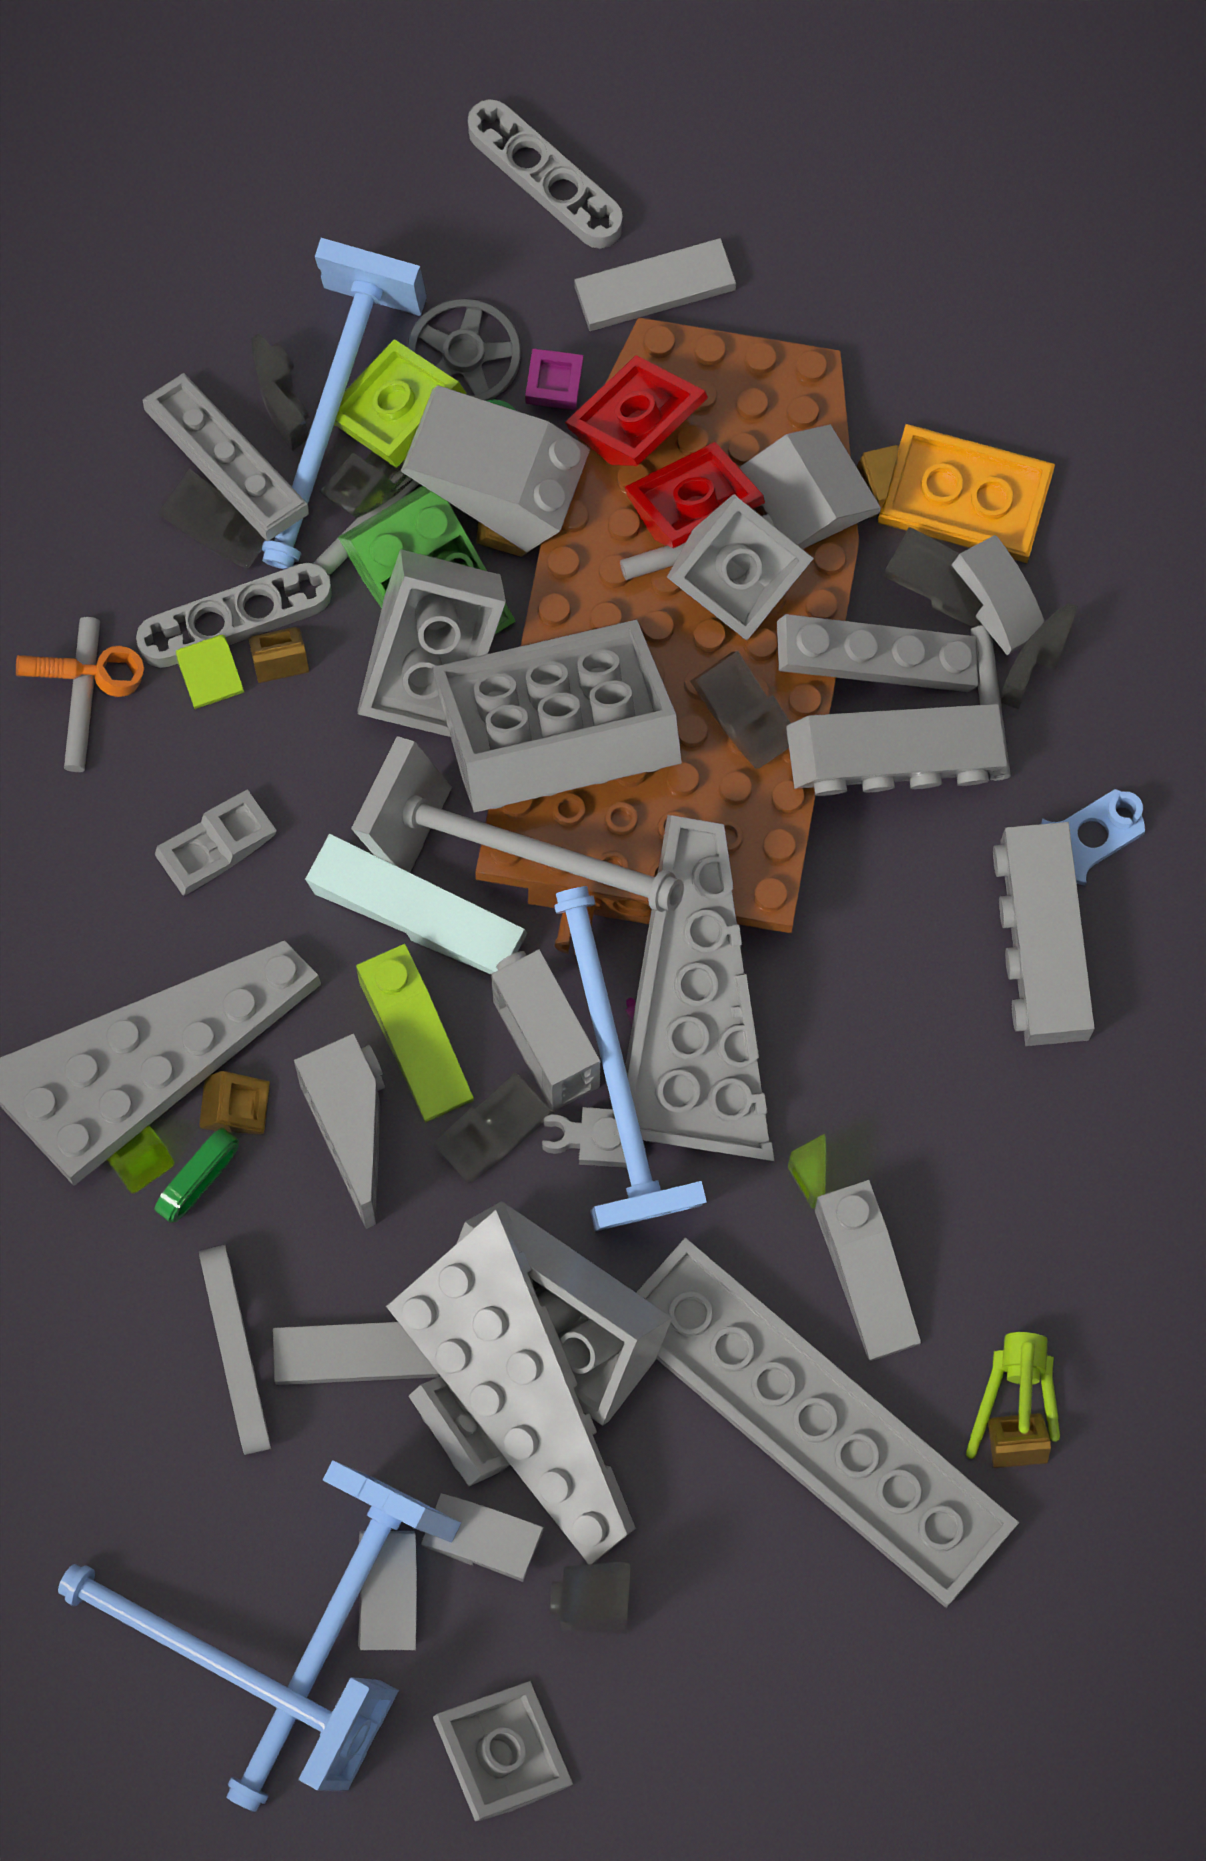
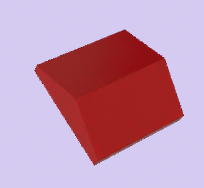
(635, 412)
(687, 492)

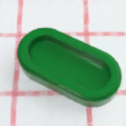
(197, 1175)

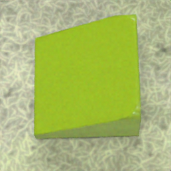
(209, 671)

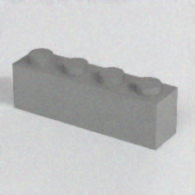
(896, 747)
(1045, 934)

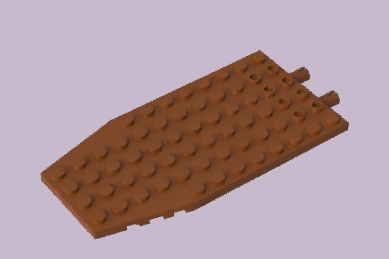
(755, 397)

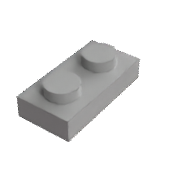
(458, 1432)

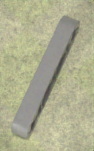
(539, 178)
(230, 606)
(234, 1349)

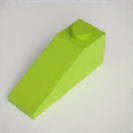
(414, 1032)

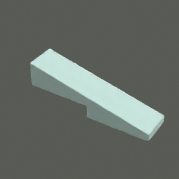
(412, 906)

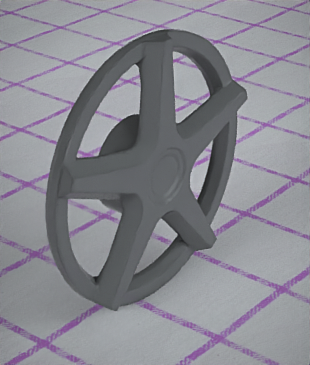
(464, 349)

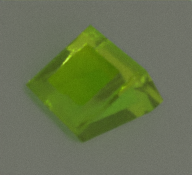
(141, 1160)
(808, 1168)

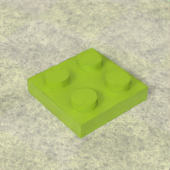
(389, 401)

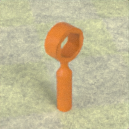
(71, 669)

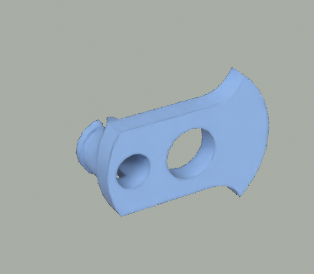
(1120, 830)

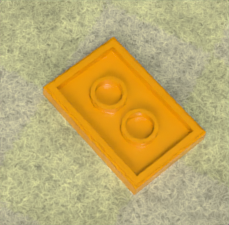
(966, 491)

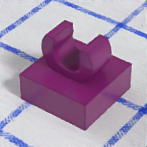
(554, 379)

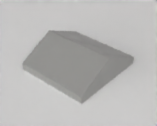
(810, 485)
(738, 565)
(502, 1751)

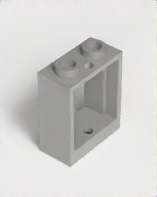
(545, 1028)

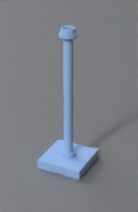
(370, 281)
(644, 1195)
(387, 1511)
(344, 1731)

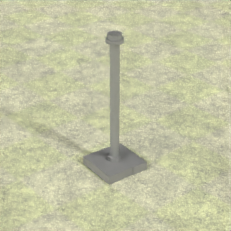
(409, 802)

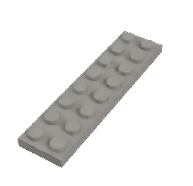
(823, 1427)

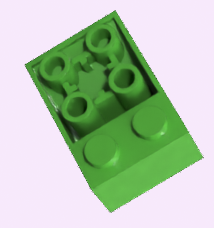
(416, 524)

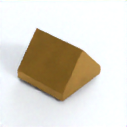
(278, 654)
(1014, 1448)

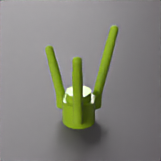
(1025, 1363)

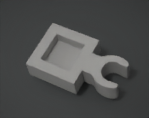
(592, 1136)

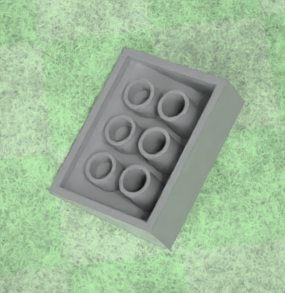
(557, 715)

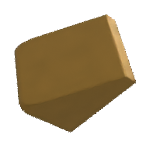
(877, 470)
(234, 1103)

